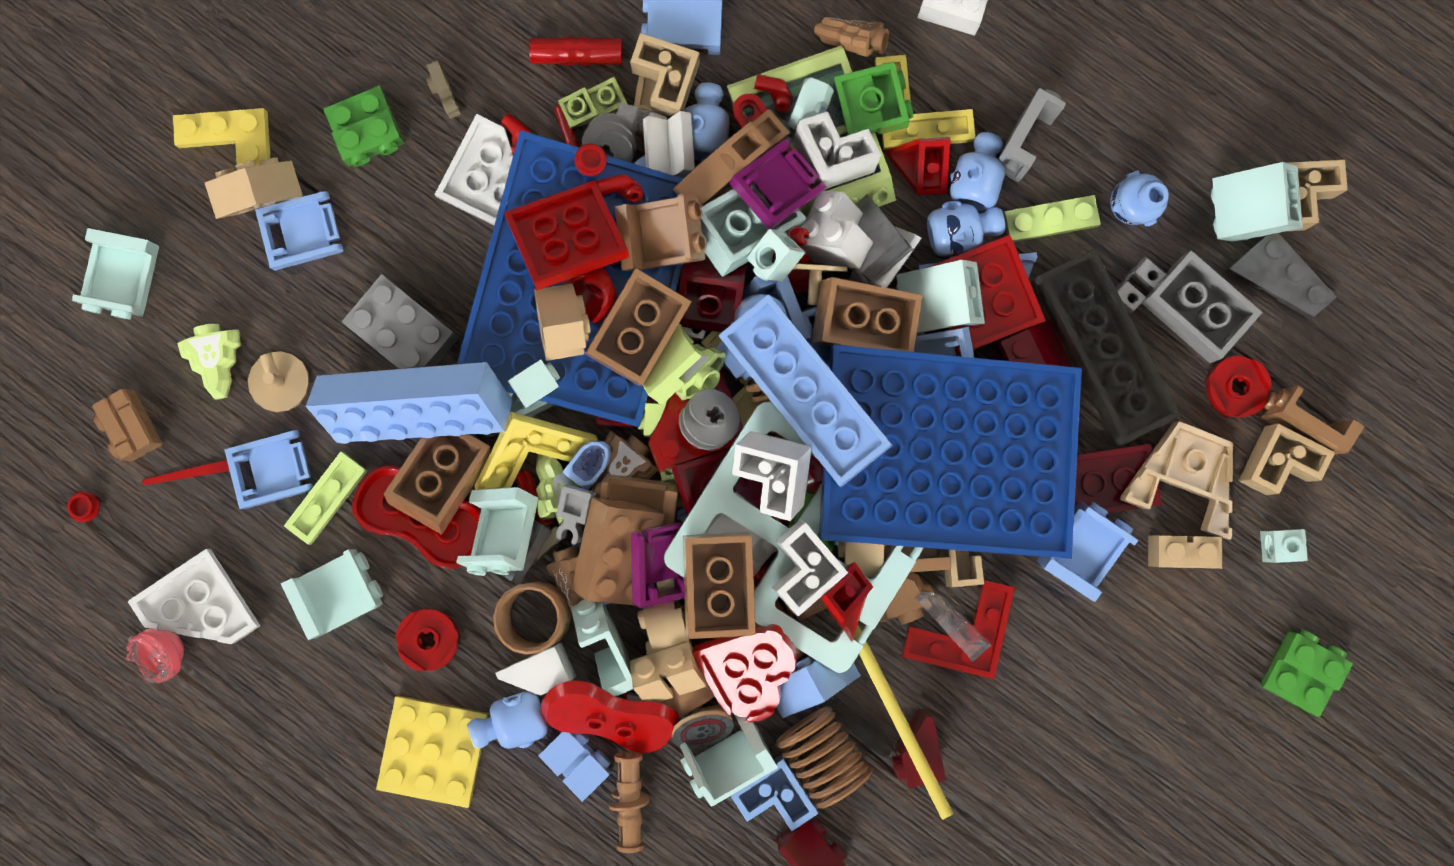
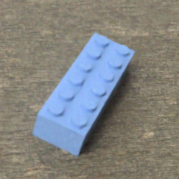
(410, 403)

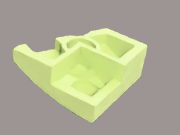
(673, 362)

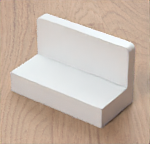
(669, 144)

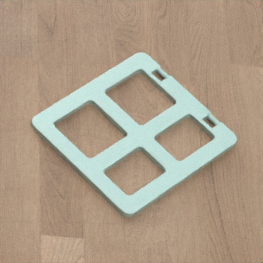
(720, 498)

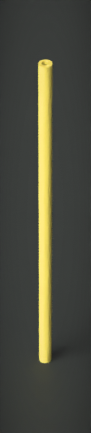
(904, 730)

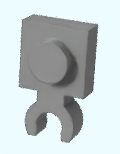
(574, 508)

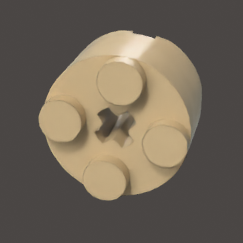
(664, 625)

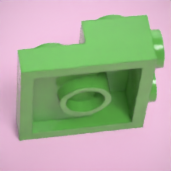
(874, 100)
(363, 127)
(1306, 672)

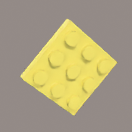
(430, 752)

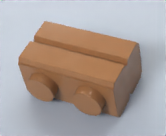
(126, 425)

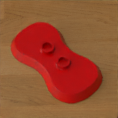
(379, 517)
(591, 710)

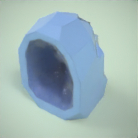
(588, 463)

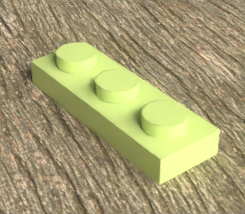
(1052, 218)
(325, 498)

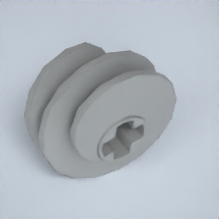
(613, 135)
(709, 419)

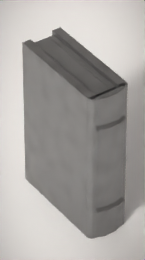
(887, 245)

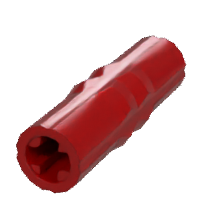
(577, 51)

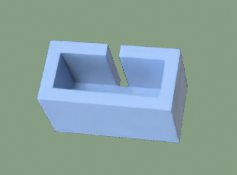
(577, 762)

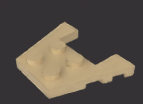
(1193, 463)

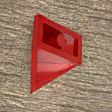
(923, 164)
(847, 599)

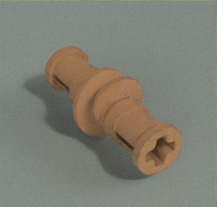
(630, 802)

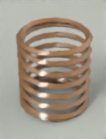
(504, 627)
(826, 715)

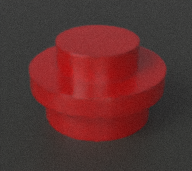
(590, 160)
(83, 506)

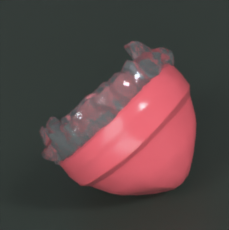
(156, 653)

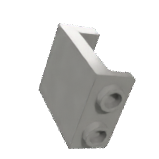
(1044, 106)

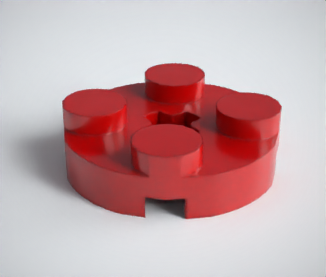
(1220, 383)
(445, 637)

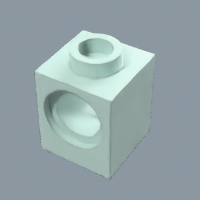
(786, 251)
(534, 382)
(1283, 546)

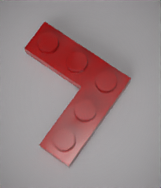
(989, 619)

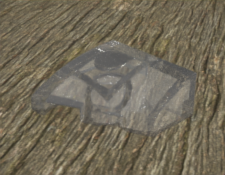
(954, 624)

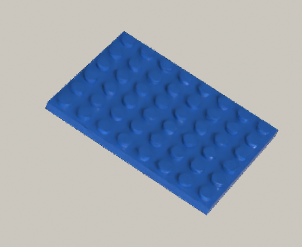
(504, 313)
(974, 457)

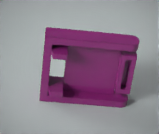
(780, 181)
(649, 566)

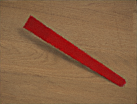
(217, 467)

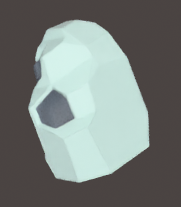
(812, 100)

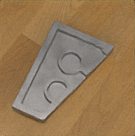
(1284, 274)

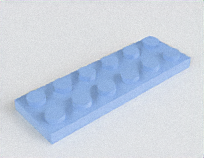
(805, 390)

